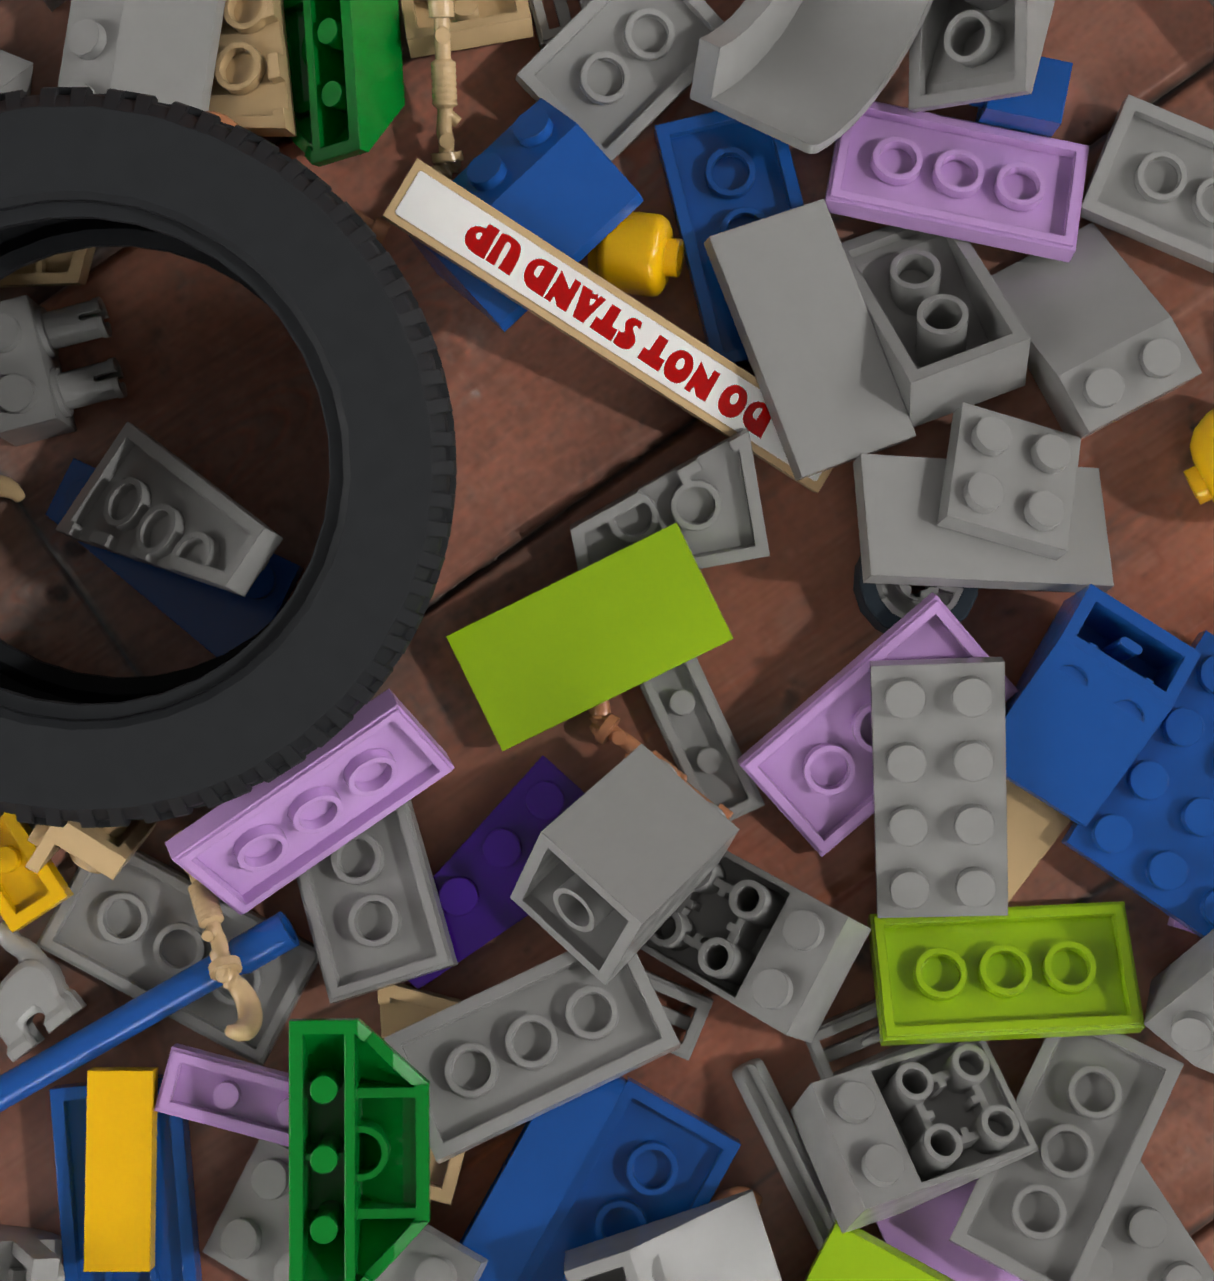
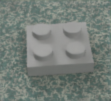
(1009, 481)

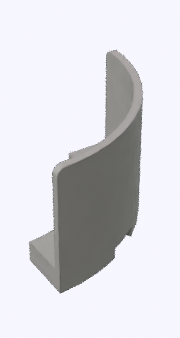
(804, 64)

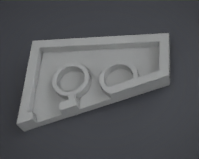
(708, 496)

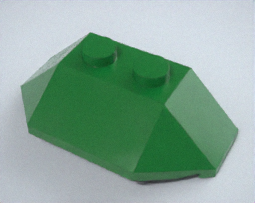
(343, 74)
(353, 1151)

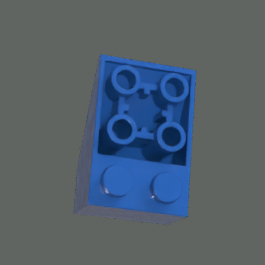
(1091, 702)

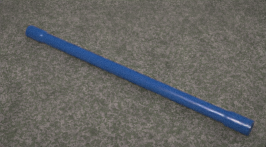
(254, 947)

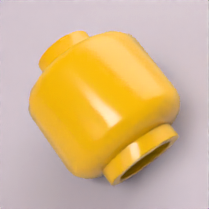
(639, 255)

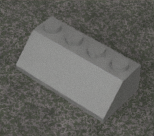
(144, 48)

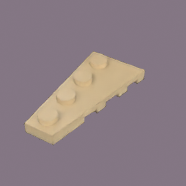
(254, 69)

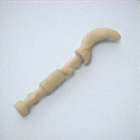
(444, 89)
(226, 967)

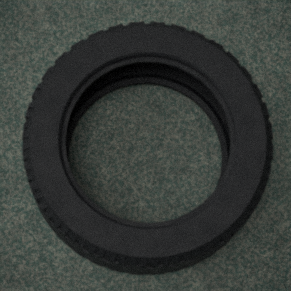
(184, 183)

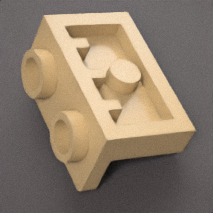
(92, 849)

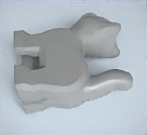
(30, 989)

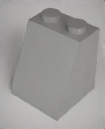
(621, 861)

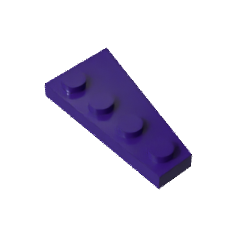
(485, 869)

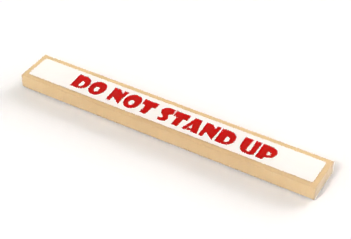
(587, 309)

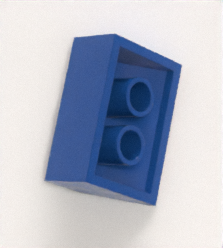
(549, 182)

